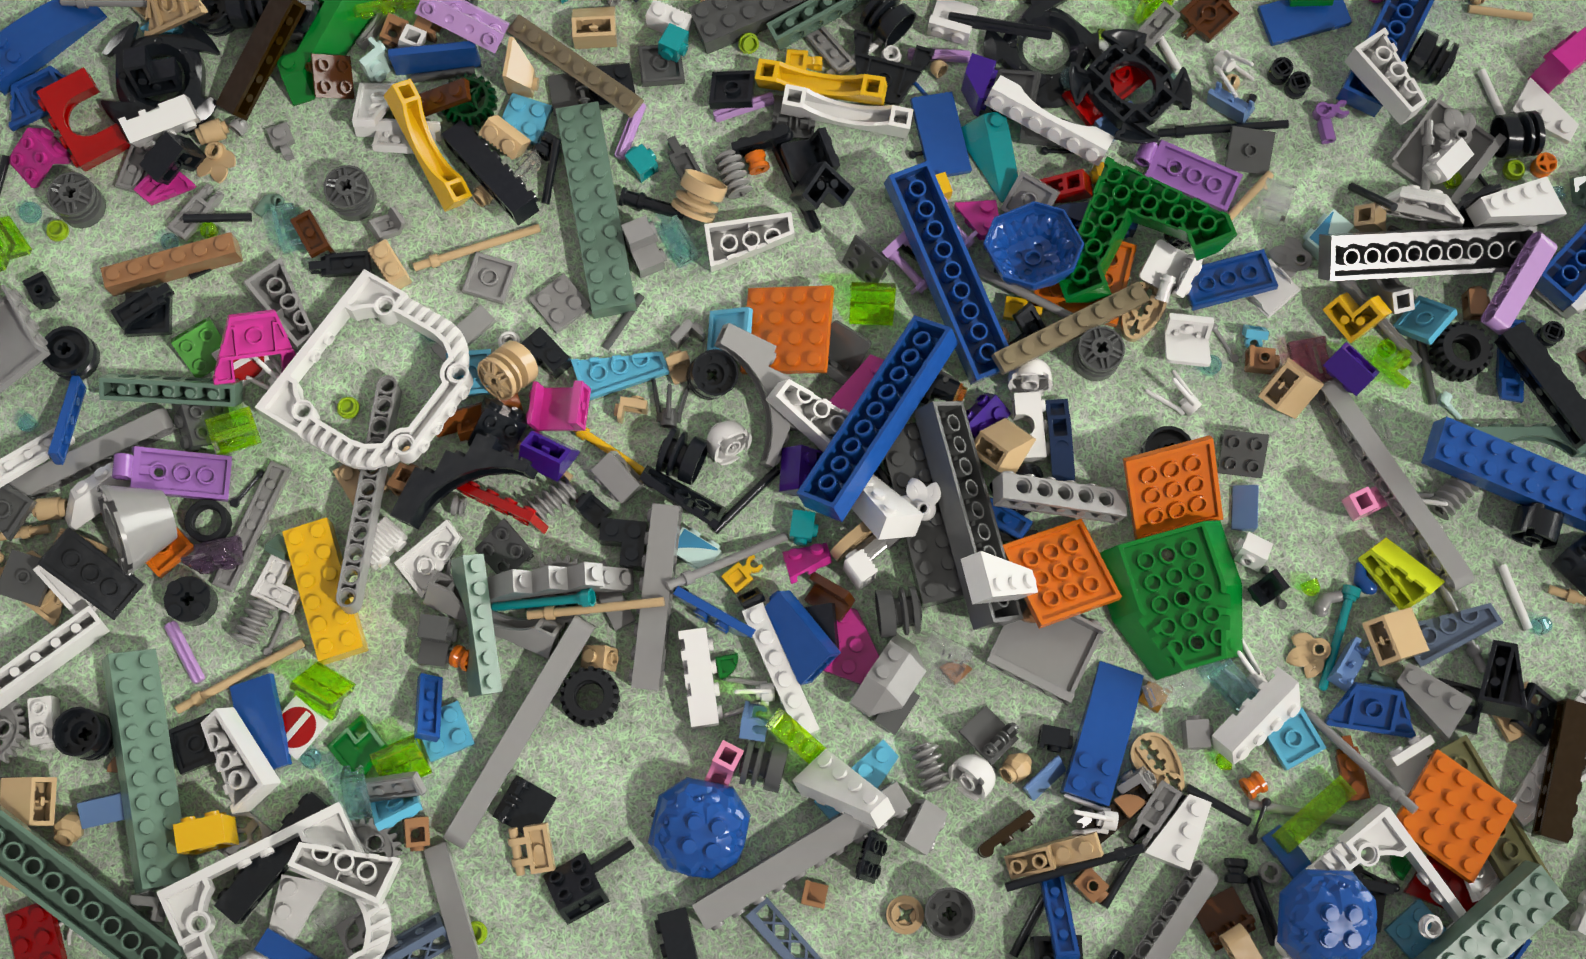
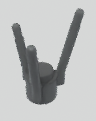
(668, 417)

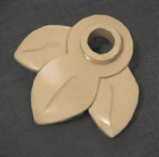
(217, 164)
(1305, 654)

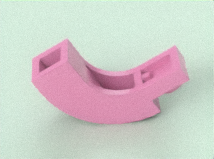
(1364, 503)
(724, 764)

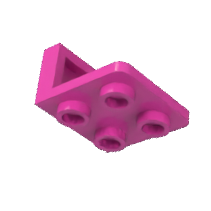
(36, 155)

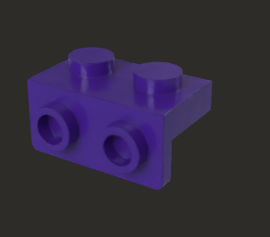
(986, 412)

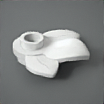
(921, 495)

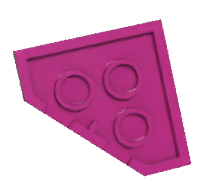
(856, 649)

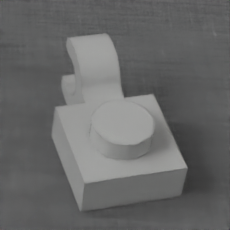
(281, 139)

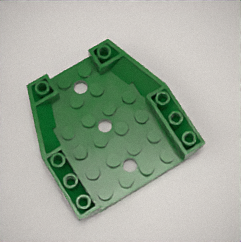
(1148, 609)

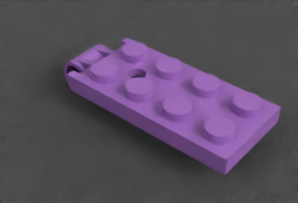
(1195, 174)
(183, 476)

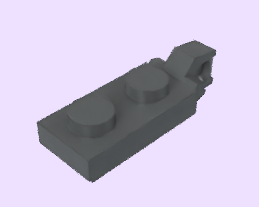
(681, 157)

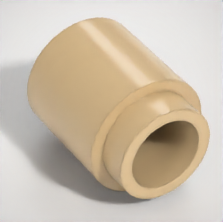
(212, 131)
(50, 508)

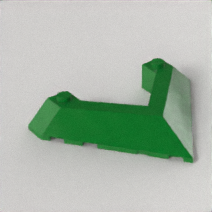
(331, 33)
(1128, 197)

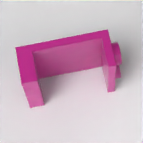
(558, 407)

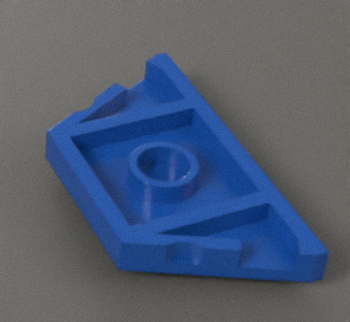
(24, 99)
(706, 611)
(1373, 710)

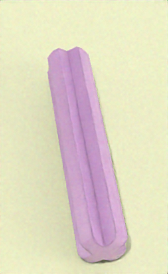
(946, 55)
(758, 102)
(629, 133)
(184, 652)

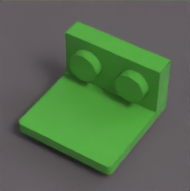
(197, 345)

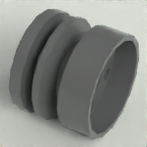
(350, 193)
(76, 200)
(1096, 365)
(898, 611)
(763, 764)
(959, 903)

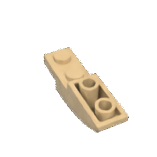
(1053, 855)

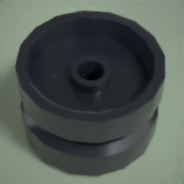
(71, 353)
(1164, 437)

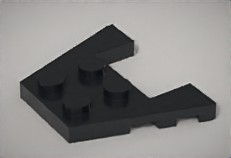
(899, 76)

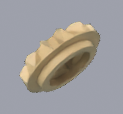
(916, 915)

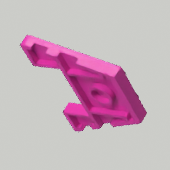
(248, 337)

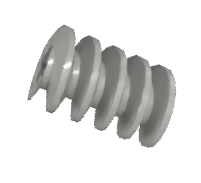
(732, 175)
(1454, 493)
(553, 499)
(253, 623)
(930, 767)

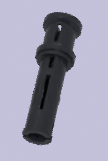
(642, 202)

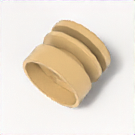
(700, 195)
(507, 370)

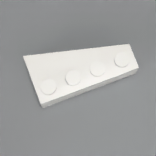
(1523, 204)
(743, 238)
(807, 412)
(350, 872)

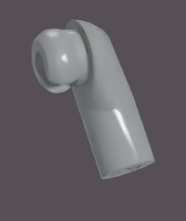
(1324, 601)

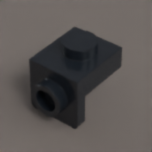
(592, 508)
(1268, 588)

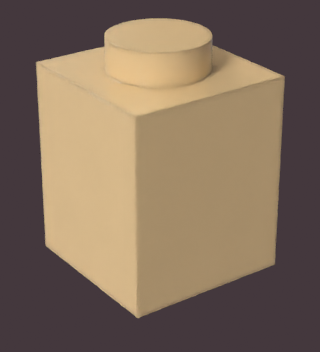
(1369, 218)

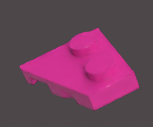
(157, 192)
(978, 215)
(806, 560)

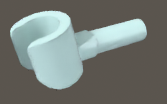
(1443, 401)

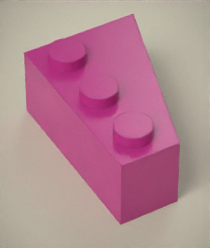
(1561, 61)
(856, 384)

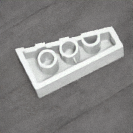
(1386, 76)
(886, 511)
(699, 678)
(1258, 717)
(239, 759)
(839, 786)

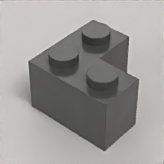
(436, 640)

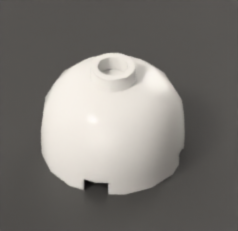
(1031, 377)
(727, 440)
(973, 775)

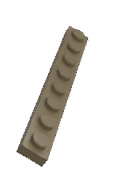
(575, 66)
(1070, 328)

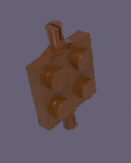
(1207, 18)

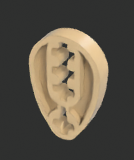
(1147, 321)
(850, 541)
(1165, 752)

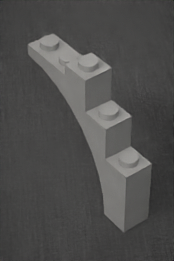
(755, 357)
(557, 580)

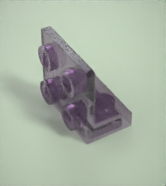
(215, 555)

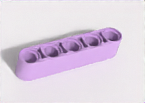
(1519, 283)

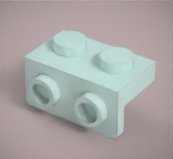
(376, 62)

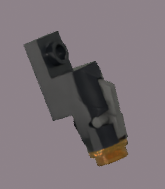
(945, 388)

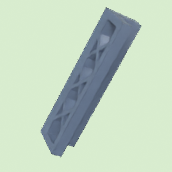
(770, 935)
(420, 937)

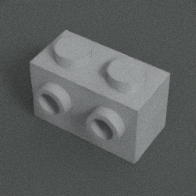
(618, 477)
(921, 827)

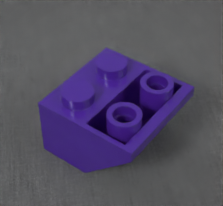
(978, 82)
(1350, 369)
(547, 454)
(795, 467)

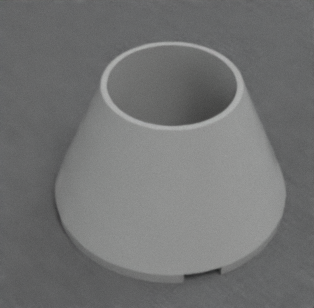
(136, 523)

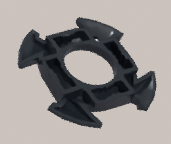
(1080, 41)
(184, 48)
(1130, 118)

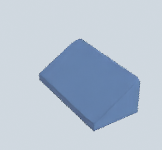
(1244, 507)
(1044, 778)

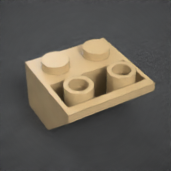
(594, 27)
(1290, 389)
(1003, 445)
(1395, 637)
(30, 799)

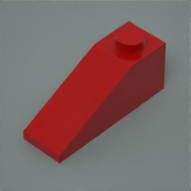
(1071, 185)

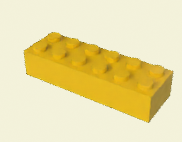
(317, 571)

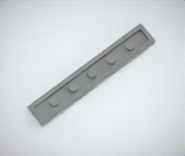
(255, 521)
(451, 902)

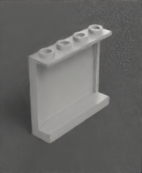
(1409, 157)
(19, 339)
(1046, 657)

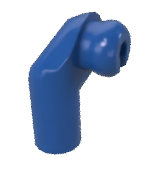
(1363, 581)

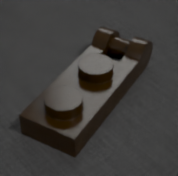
(1004, 836)

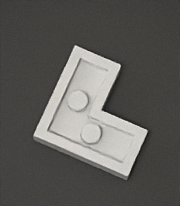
(271, 586)

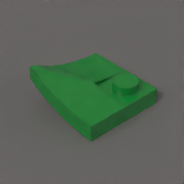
(356, 744)

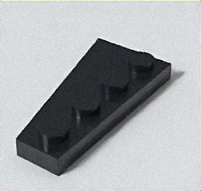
(690, 500)

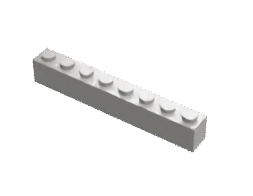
(654, 622)

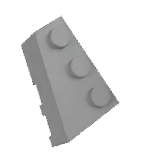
(1433, 699)

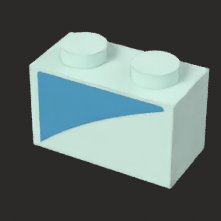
(1327, 225)
(695, 550)

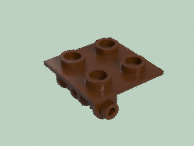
(331, 76)
(1223, 913)

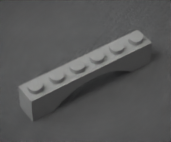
(534, 635)

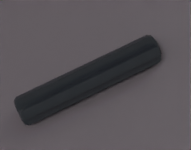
(1263, 908)

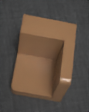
(814, 894)

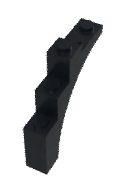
(429, 487)

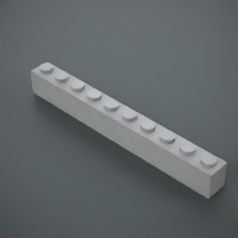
(790, 863)

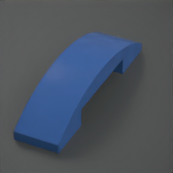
(1507, 379)
(1292, 862)

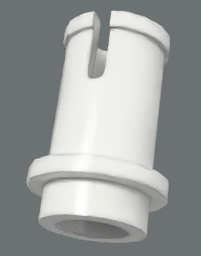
(1165, 288)

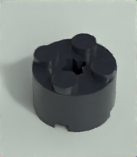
(1536, 526)
(181, 592)

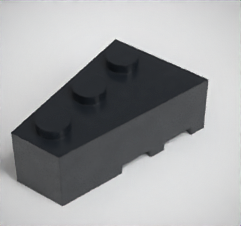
(1503, 684)

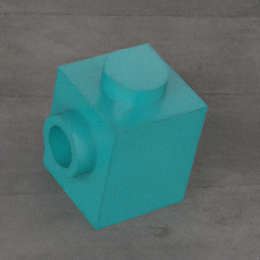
(673, 43)
(641, 162)
(803, 527)

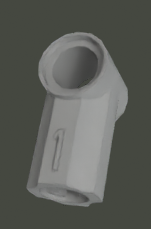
(875, 547)

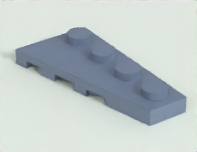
(1454, 630)

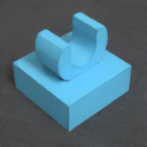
(1254, 333)

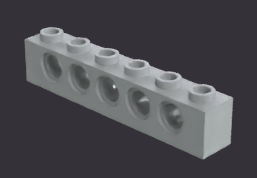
(1095, 504)

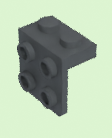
(846, 352)
(192, 425)

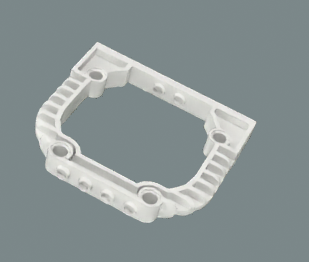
(367, 299)
(1384, 835)
(191, 896)

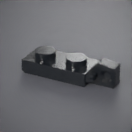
(341, 264)
(141, 305)

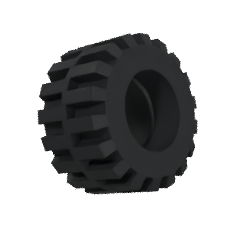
(1449, 363)
(604, 710)

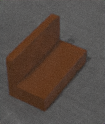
(311, 234)
(826, 591)

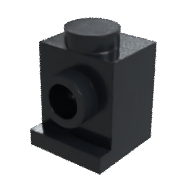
(41, 290)
(1054, 738)

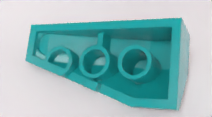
(991, 148)

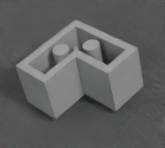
(641, 243)

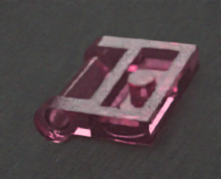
(1303, 354)

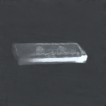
(1176, 687)

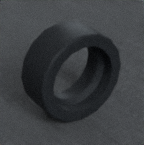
(197, 508)

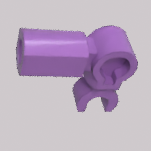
(1323, 113)

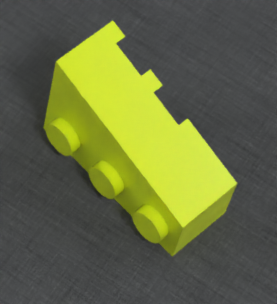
(1399, 574)

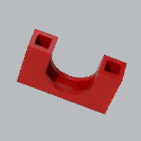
(60, 100)

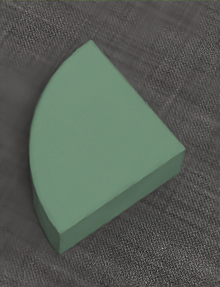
(277, 547)

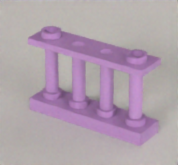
(465, 21)
(892, 253)

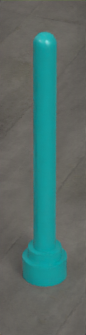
(1350, 594)
(585, 597)

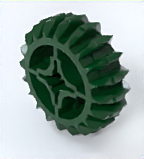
(478, 89)

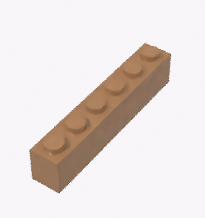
(171, 264)

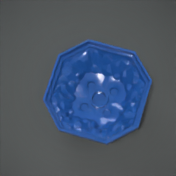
(1033, 246)
(699, 828)
(1326, 916)

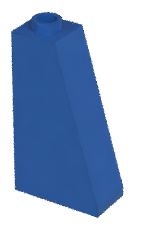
(801, 637)

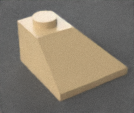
(518, 72)

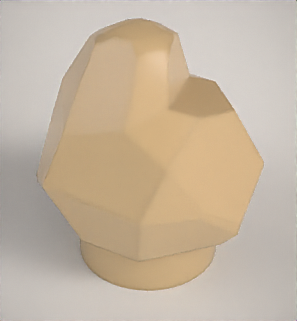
(1016, 768)
(68, 829)

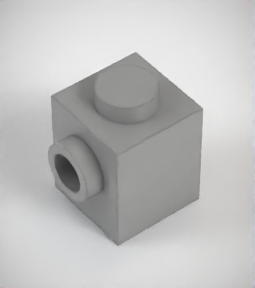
(1196, 733)

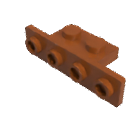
(466, 418)

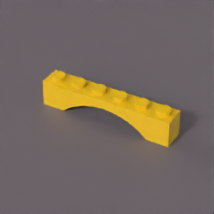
(853, 88)
(409, 114)

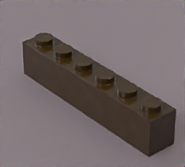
(260, 57)
(1562, 774)

